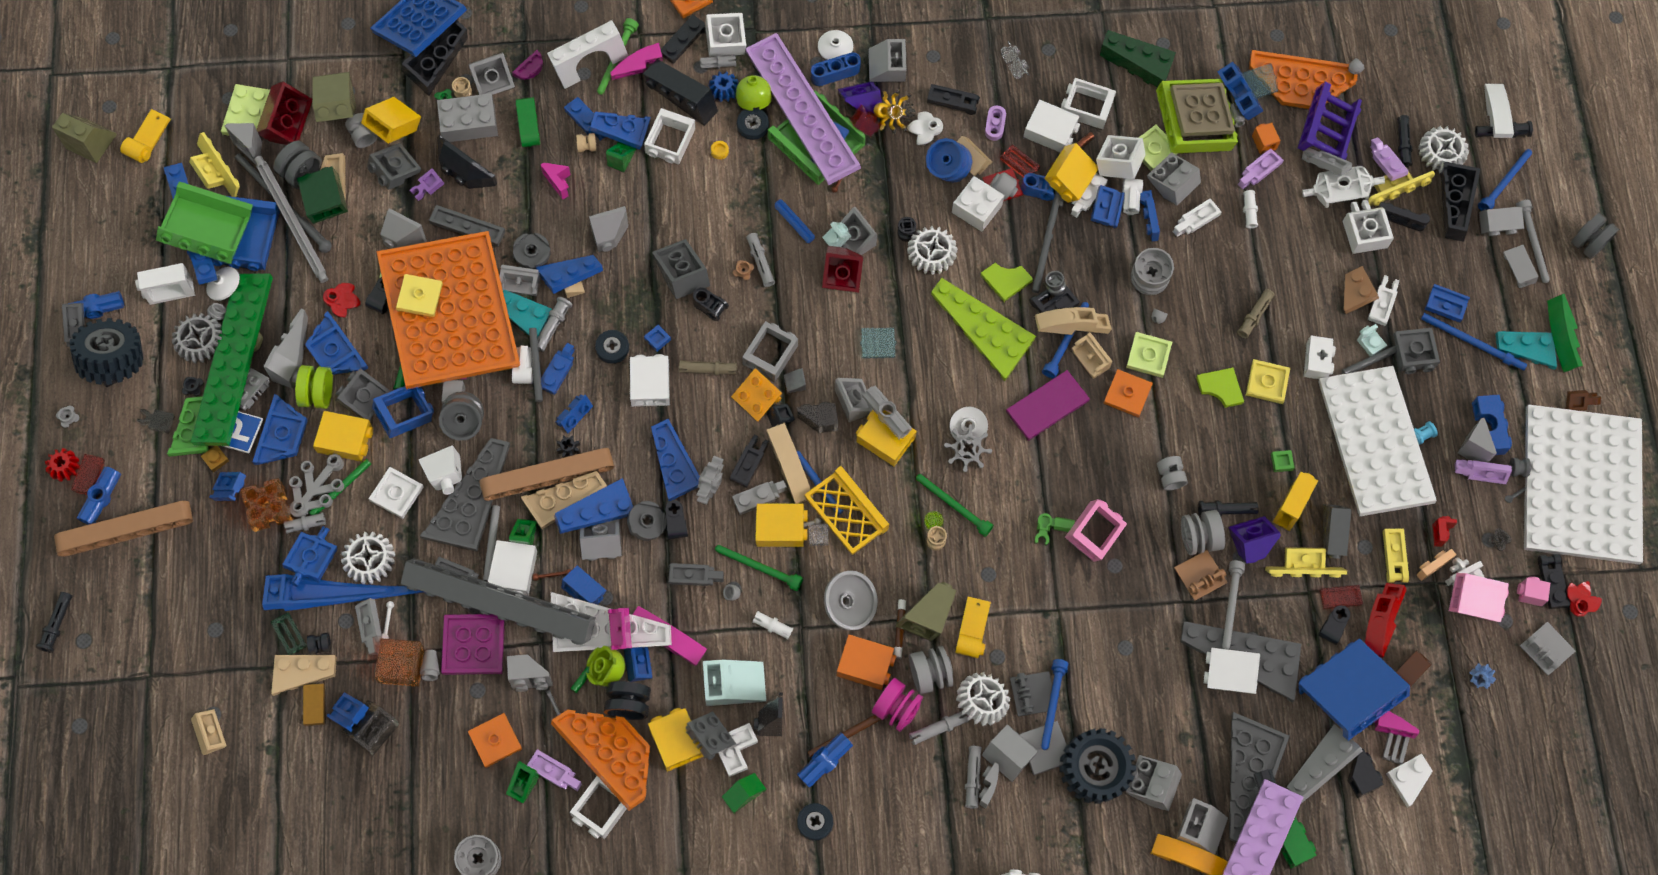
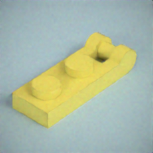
(1395, 555)

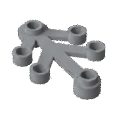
(315, 487)

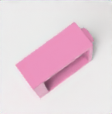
(1083, 543)

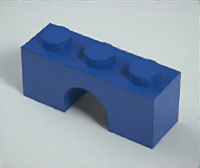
(1240, 90)
(1492, 410)

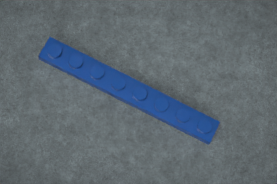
(202, 265)

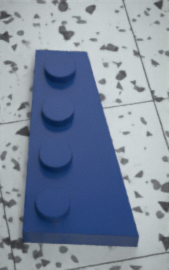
(676, 466)
(600, 507)

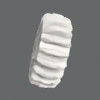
(1440, 140)
(919, 243)
(352, 558)
(985, 692)

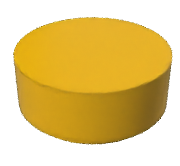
(719, 150)

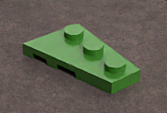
(182, 436)

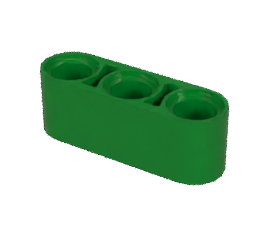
(527, 122)

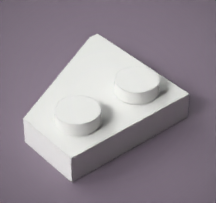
(1410, 778)

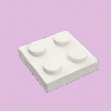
(396, 492)

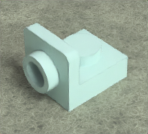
(837, 234)
(1371, 341)

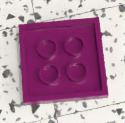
(472, 644)

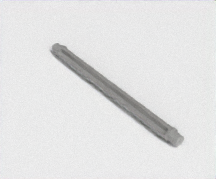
(291, 219)

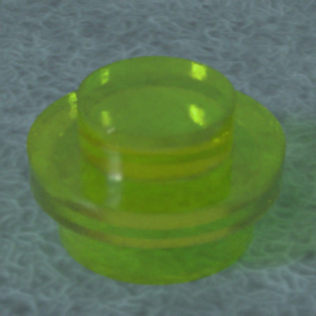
(933, 519)

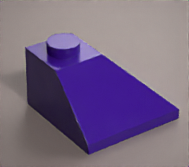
(862, 94)
(1254, 538)

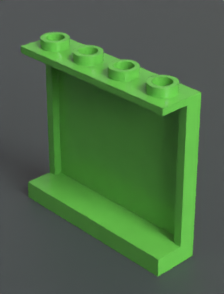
(790, 144)
(205, 223)

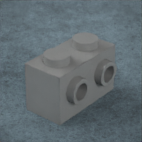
(1501, 220)

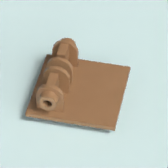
(1201, 575)

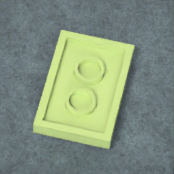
(245, 106)

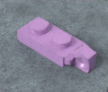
(1387, 160)
(1260, 168)
(1483, 471)
(553, 771)

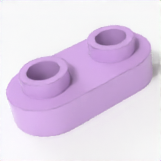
(995, 124)

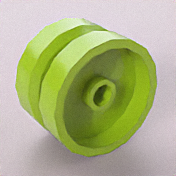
(314, 386)

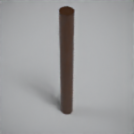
(849, 732)

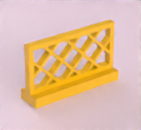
(862, 504)

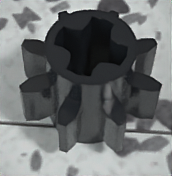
(565, 442)

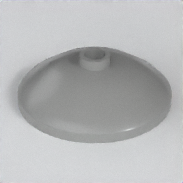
(859, 598)

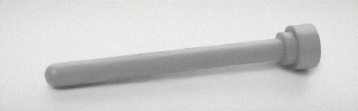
(1526, 209)
(1236, 570)

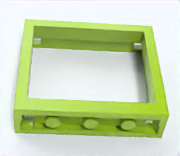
(1172, 127)

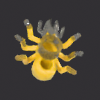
(894, 111)

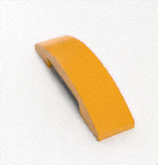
(1188, 855)

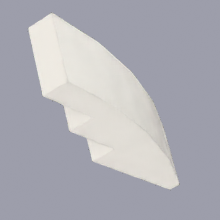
(1499, 110)

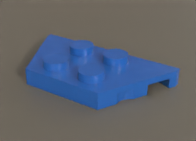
(333, 348)
(281, 433)

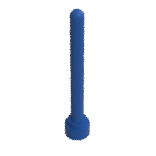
(1488, 202)
(1051, 369)
(1059, 668)

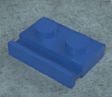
(1107, 206)
(1447, 303)
(227, 485)
(348, 711)

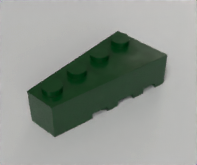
(1138, 57)

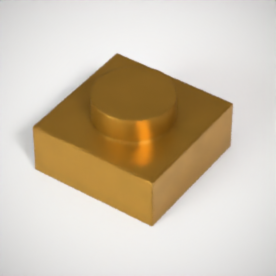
(215, 458)

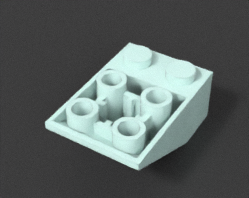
(733, 682)

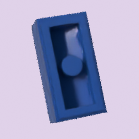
(638, 664)

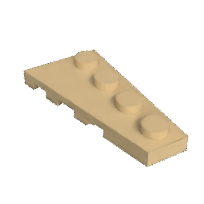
(547, 502)

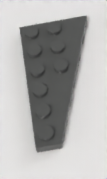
(1277, 657)
(1252, 750)

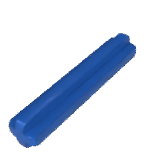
(794, 221)

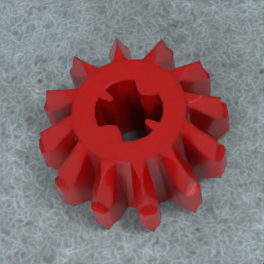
(56, 460)

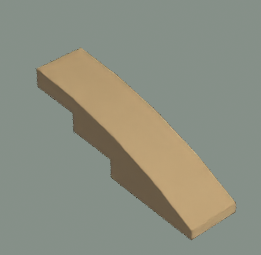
(789, 462)

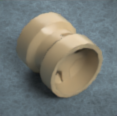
(461, 87)
(582, 144)
(934, 535)

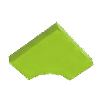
(1006, 281)
(1222, 385)

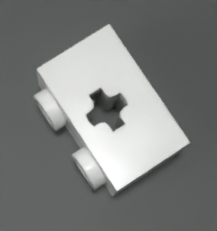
(1319, 357)

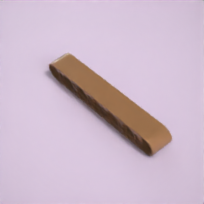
(546, 474)
(123, 528)

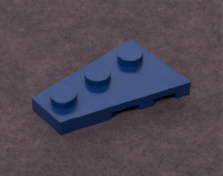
(623, 129)
(567, 273)

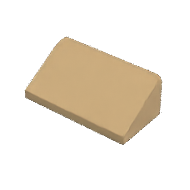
(208, 731)

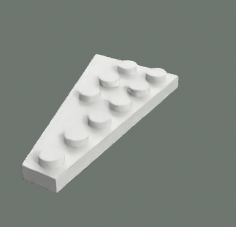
(643, 630)

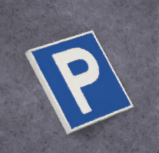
(245, 432)

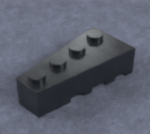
(436, 58)
(682, 91)
(1458, 195)

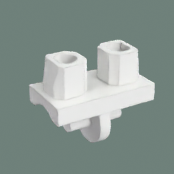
(1459, 566)

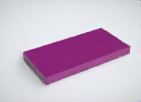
(1047, 405)

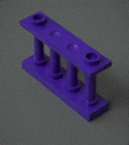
(1313, 122)

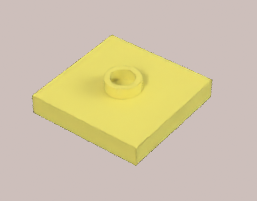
(419, 295)
(1268, 381)

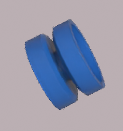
(949, 160)

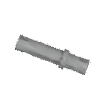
(757, 252)
(946, 724)
(973, 786)

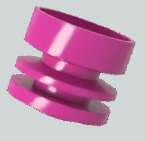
(897, 704)

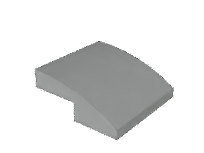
(1049, 758)

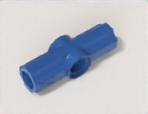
(97, 305)
(93, 506)
(825, 759)

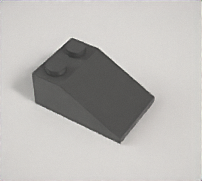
(681, 268)

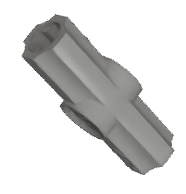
(894, 421)

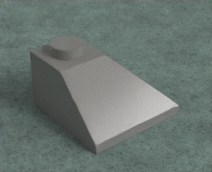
(608, 228)
(401, 231)

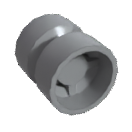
(360, 134)
(1172, 473)

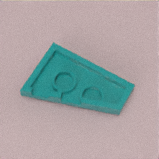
(526, 312)
(1529, 345)

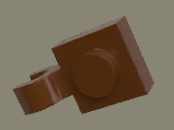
(1581, 399)

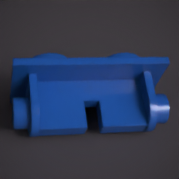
(579, 408)

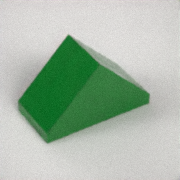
(619, 156)
(523, 532)
(522, 782)
(743, 792)

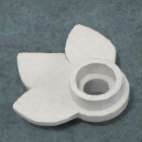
(923, 128)

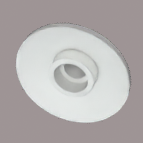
(830, 50)
(225, 285)
(971, 414)

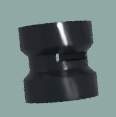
(905, 233)
(318, 643)

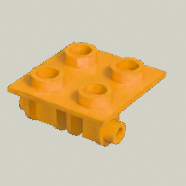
(757, 394)

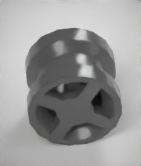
(1520, 467)

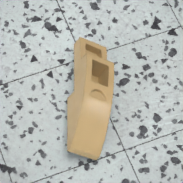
(1071, 319)

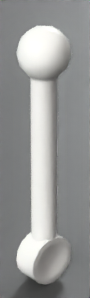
(390, 605)

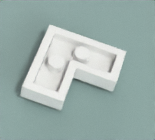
(732, 757)

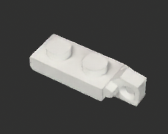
(1088, 196)
(1197, 218)

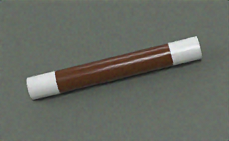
(899, 632)

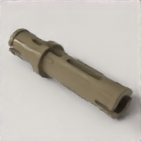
(1253, 317)
(708, 367)

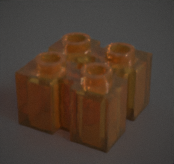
(256, 499)

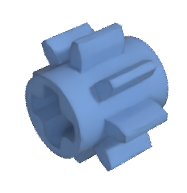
(1484, 671)

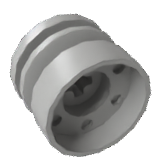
(1157, 263)
(1203, 532)
(931, 670)
(473, 846)

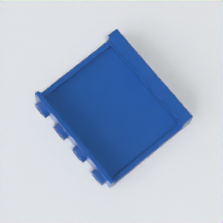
(257, 238)
(1355, 688)

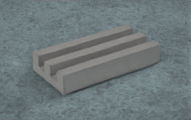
(1403, 749)

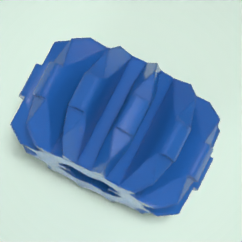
(723, 86)

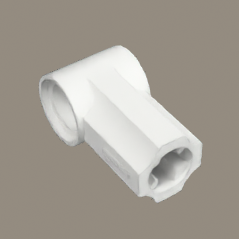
(1132, 190)
(523, 373)

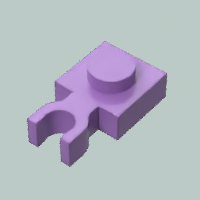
(429, 183)

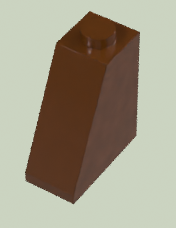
(1413, 667)

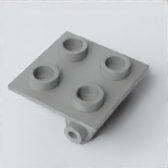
(254, 382)
(1547, 648)

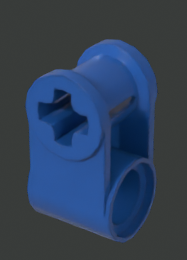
(1039, 187)

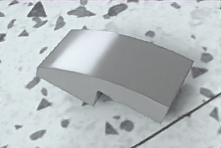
(990, 780)

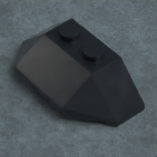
(462, 167)

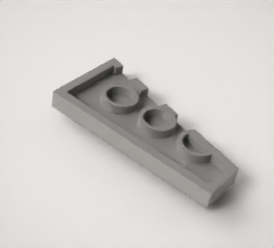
(1326, 760)

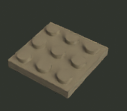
(1202, 109)

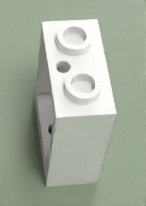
(1094, 91)
(675, 121)
(165, 284)
(581, 820)

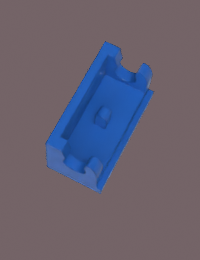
(582, 586)

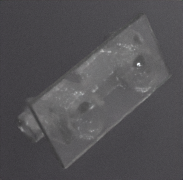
(1011, 54)

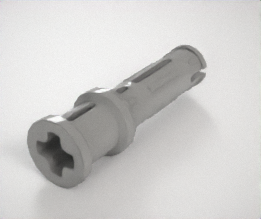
(556, 317)

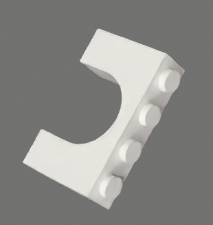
(567, 56)

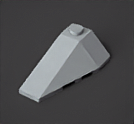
(288, 357)

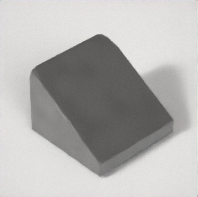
(795, 381)

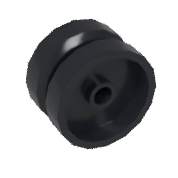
(627, 700)

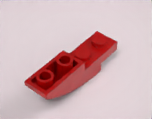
(1382, 617)

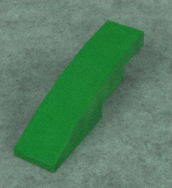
(1563, 333)

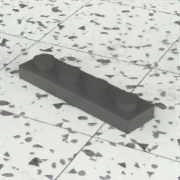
(465, 224)

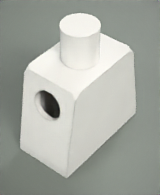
(443, 469)

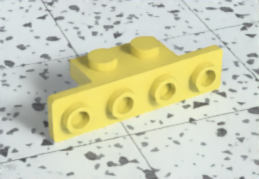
(212, 168)
(1393, 189)
(1305, 561)

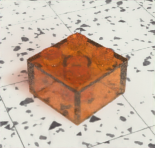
(399, 662)

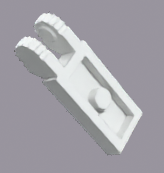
(1382, 307)

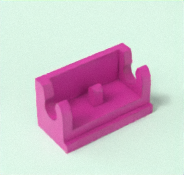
(620, 628)

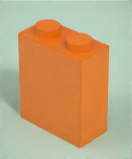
(866, 662)

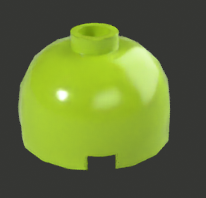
(753, 93)
(605, 666)

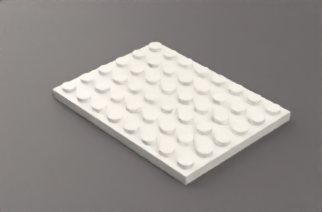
(1584, 484)

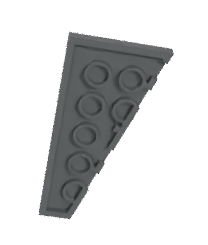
(465, 510)

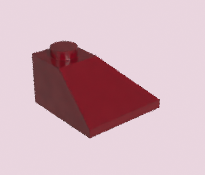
(842, 269)

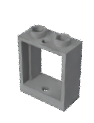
(763, 367)

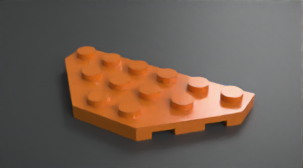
(1301, 76)
(610, 750)

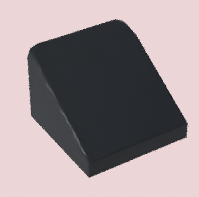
(780, 414)

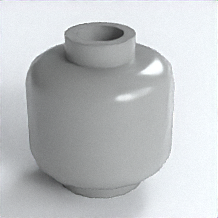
(1004, 184)

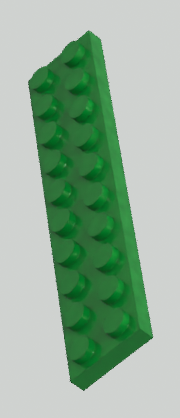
(232, 361)

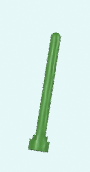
(630, 26)

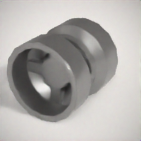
(1052, 280)

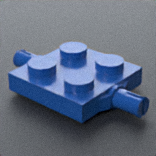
(310, 556)

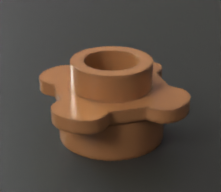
(743, 265)

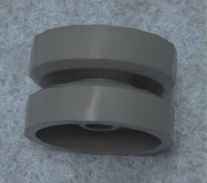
(296, 161)
(1592, 233)
(461, 416)

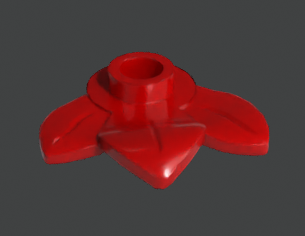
(344, 299)
(1581, 596)

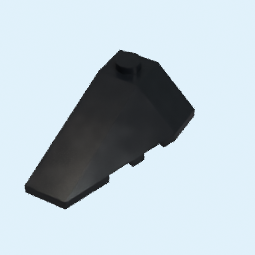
(770, 717)

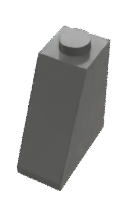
(1336, 530)

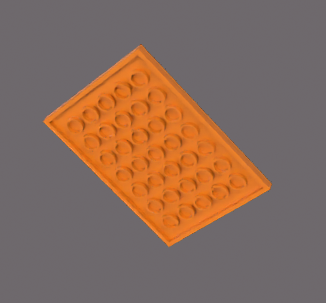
(471, 319)

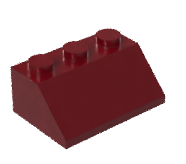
(284, 114)

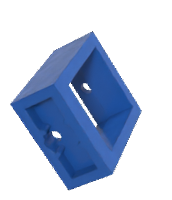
(380, 408)

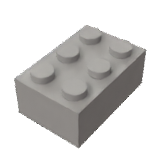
(467, 117)

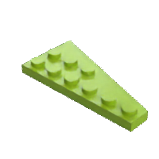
(988, 330)

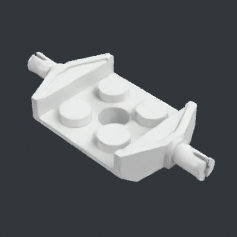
(1330, 191)

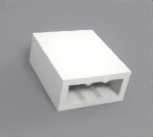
(1051, 126)
(649, 380)
(513, 566)
(1232, 670)

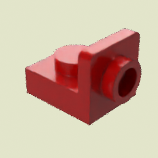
(1441, 530)

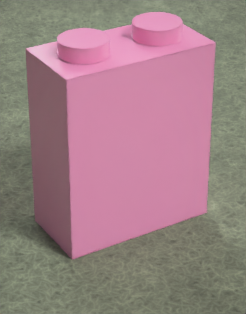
(1479, 597)

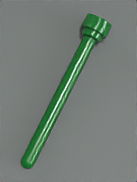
(983, 526)
(793, 581)

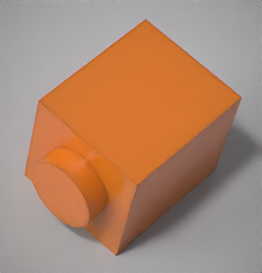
(1266, 137)

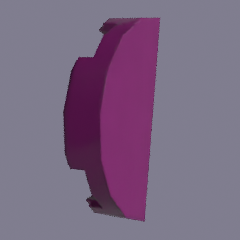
(530, 67)

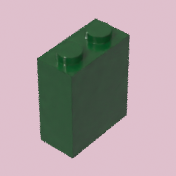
(322, 194)

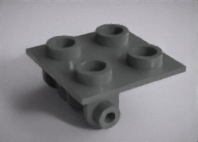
(1031, 693)
(710, 734)

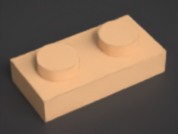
(1441, 559)

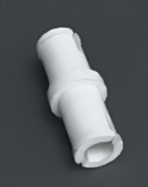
(1250, 209)
(772, 625)

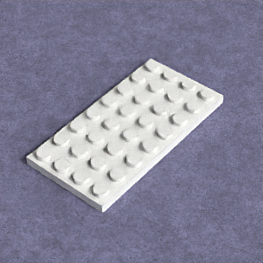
(1376, 441)

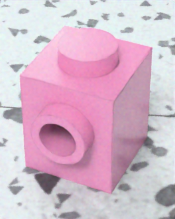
(1533, 591)

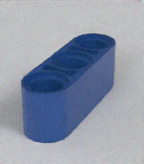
(829, 75)

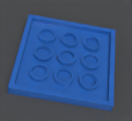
(417, 23)

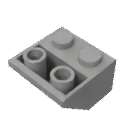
(888, 61)
(1175, 178)
(527, 673)
(1154, 782)
(1202, 826)

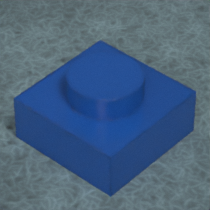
(657, 338)

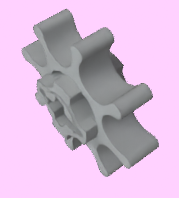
(975, 442)
(710, 480)

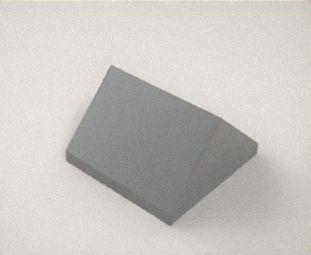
(491, 75)
(245, 139)
(862, 234)
(850, 396)
(1478, 444)
(1010, 752)

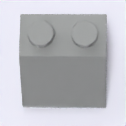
(601, 541)

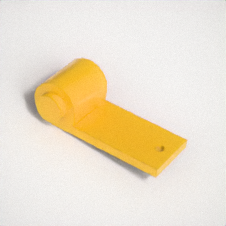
(146, 138)
(973, 628)

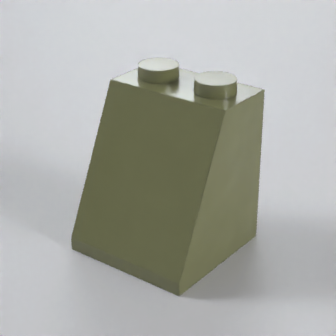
(333, 97)
(83, 136)
(929, 613)

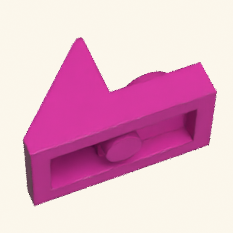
(555, 175)

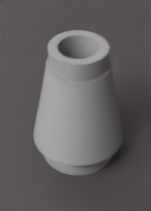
(430, 667)

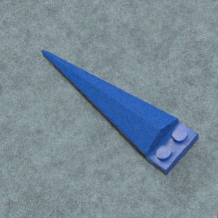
(310, 593)

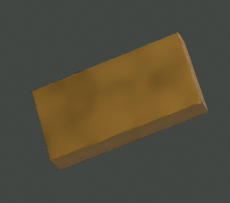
(314, 704)

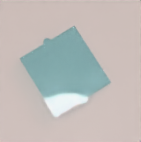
(1261, 80)
(878, 342)

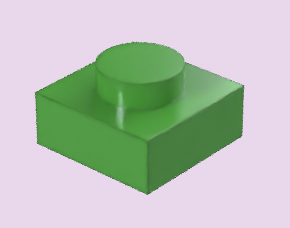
(1282, 461)

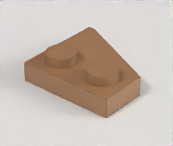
(1358, 290)

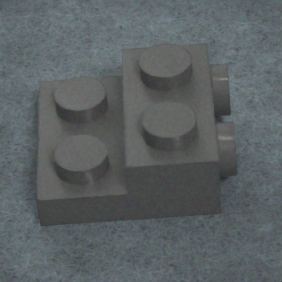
(392, 166)
(1416, 350)
(360, 393)

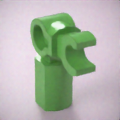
(1044, 523)

